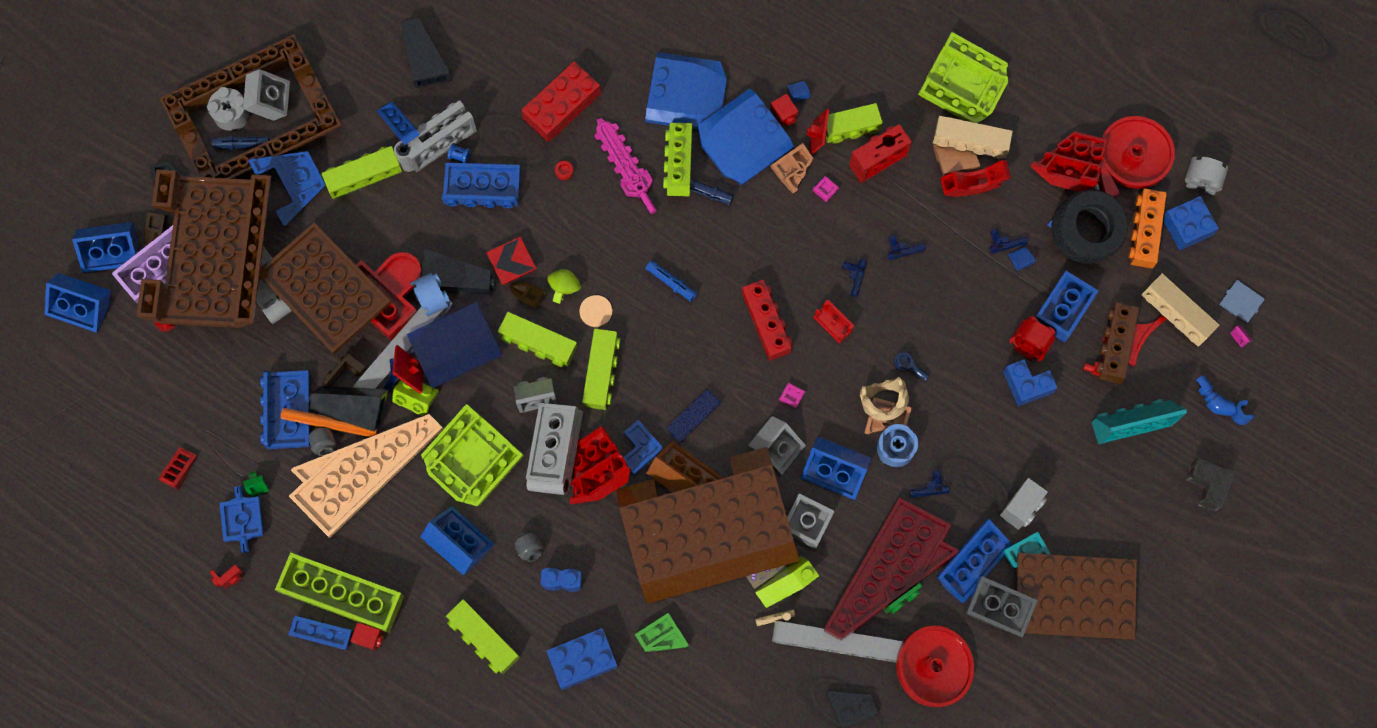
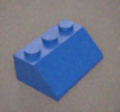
(105, 246)
(76, 302)
(836, 468)
(457, 540)

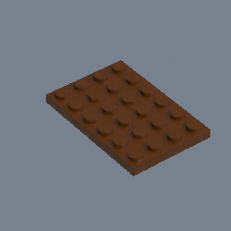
(324, 288)
(1079, 595)

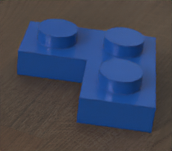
(645, 447)

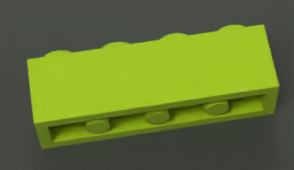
(361, 172)
(537, 339)
(600, 368)
(482, 636)

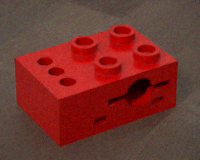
(880, 153)

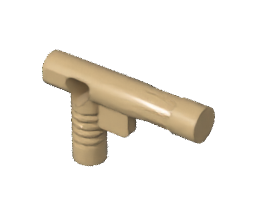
(775, 617)

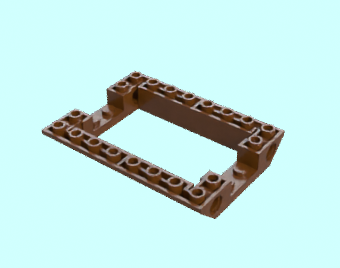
(272, 60)

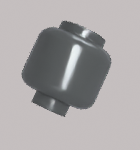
(322, 441)
(528, 546)

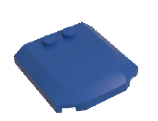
(685, 90)
(743, 138)

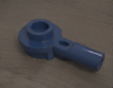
(904, 361)

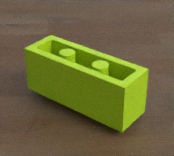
(853, 123)

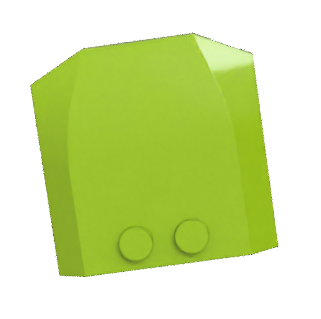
(958, 77)
(470, 457)

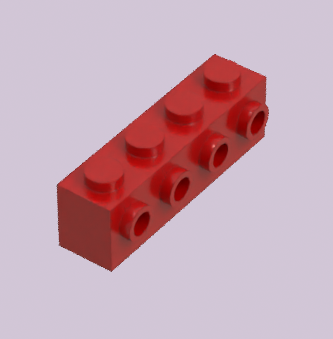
(766, 320)

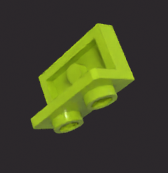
(409, 398)

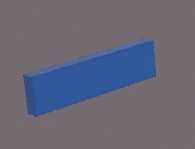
(398, 123)

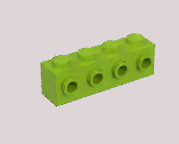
(679, 159)

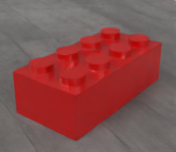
(561, 101)

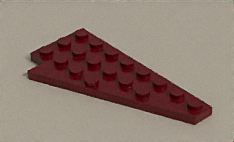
(898, 560)

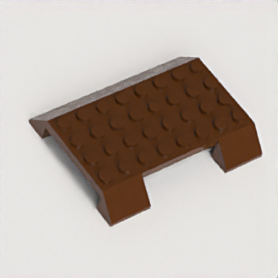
(211, 253)
(707, 529)

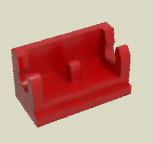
(834, 321)

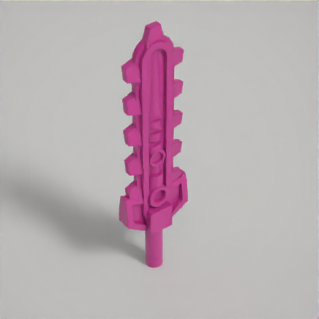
(635, 181)

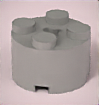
(227, 109)
(1206, 174)

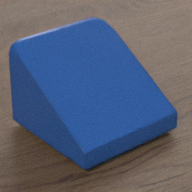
(798, 91)
(1022, 258)

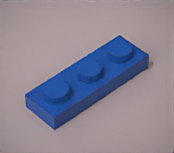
(320, 633)

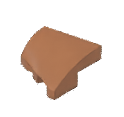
(955, 160)
(793, 167)
(874, 425)

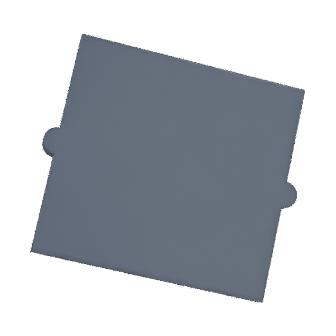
(1241, 301)

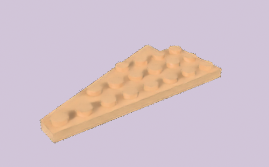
(348, 478)

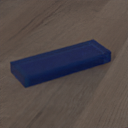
(693, 416)

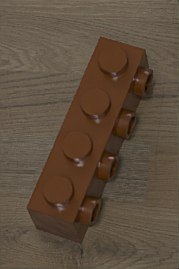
(1118, 343)

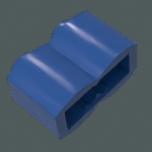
(554, 579)

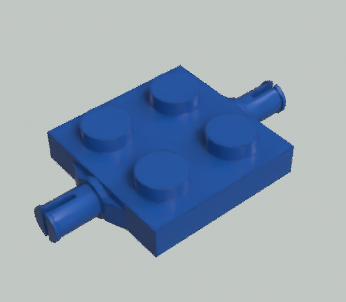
(241, 519)

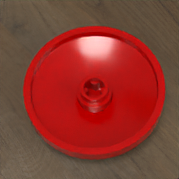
(1138, 152)
(935, 666)

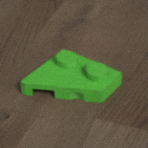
(661, 635)

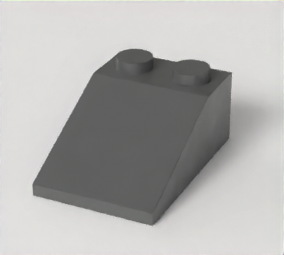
(1000, 606)

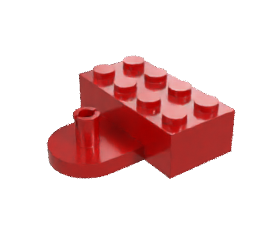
(394, 282)

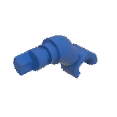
(1223, 406)

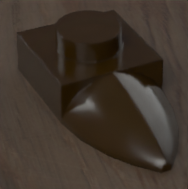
(154, 226)
(528, 293)

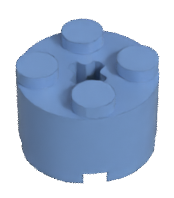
(429, 293)
(905, 438)

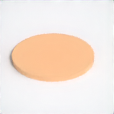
(595, 311)

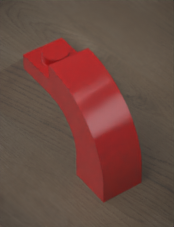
(970, 183)

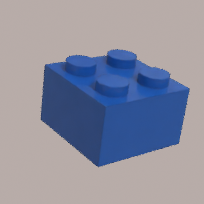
(1190, 223)

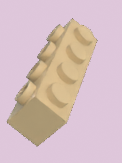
(972, 137)
(1180, 310)

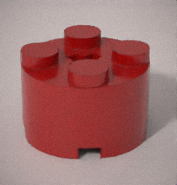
(1033, 339)

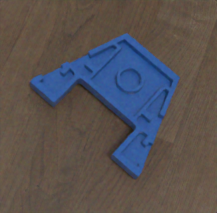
(298, 177)

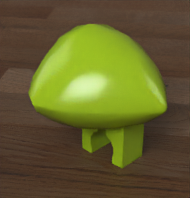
(563, 283)

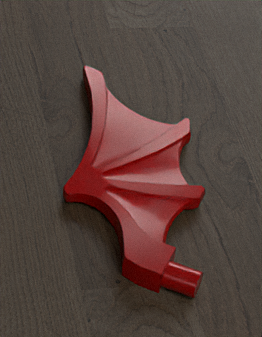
(1141, 333)

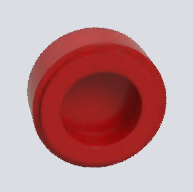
(564, 170)

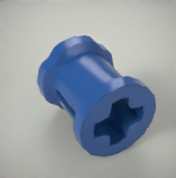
(459, 153)

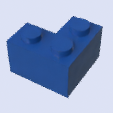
(1024, 386)

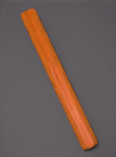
(324, 421)

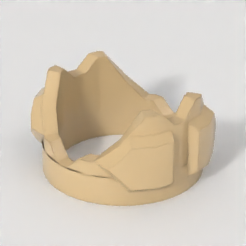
(868, 392)

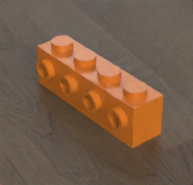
(1147, 229)

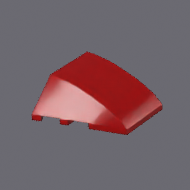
(1074, 162)
(597, 468)

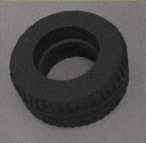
(1110, 216)

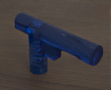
(1004, 242)
(902, 248)
(856, 275)
(393, 379)
(931, 487)

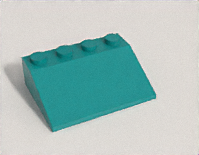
(1137, 420)

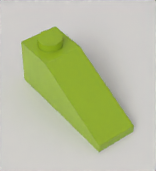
(787, 582)

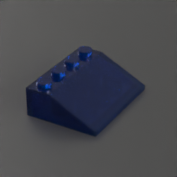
(454, 344)

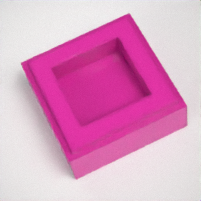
(825, 189)
(792, 395)

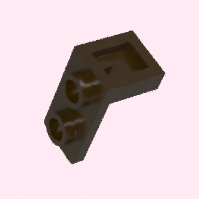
(342, 364)

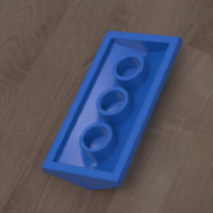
(974, 560)

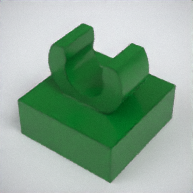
(255, 485)

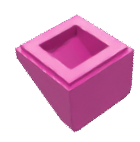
(1241, 336)

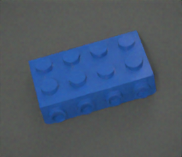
(481, 185)
(282, 391)

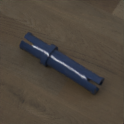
(237, 142)
(713, 193)

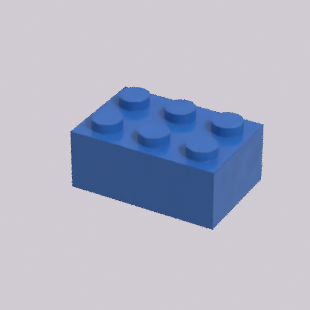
(1066, 305)
(582, 659)

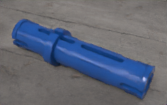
(677, 285)

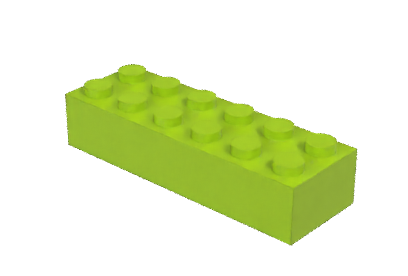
(339, 592)

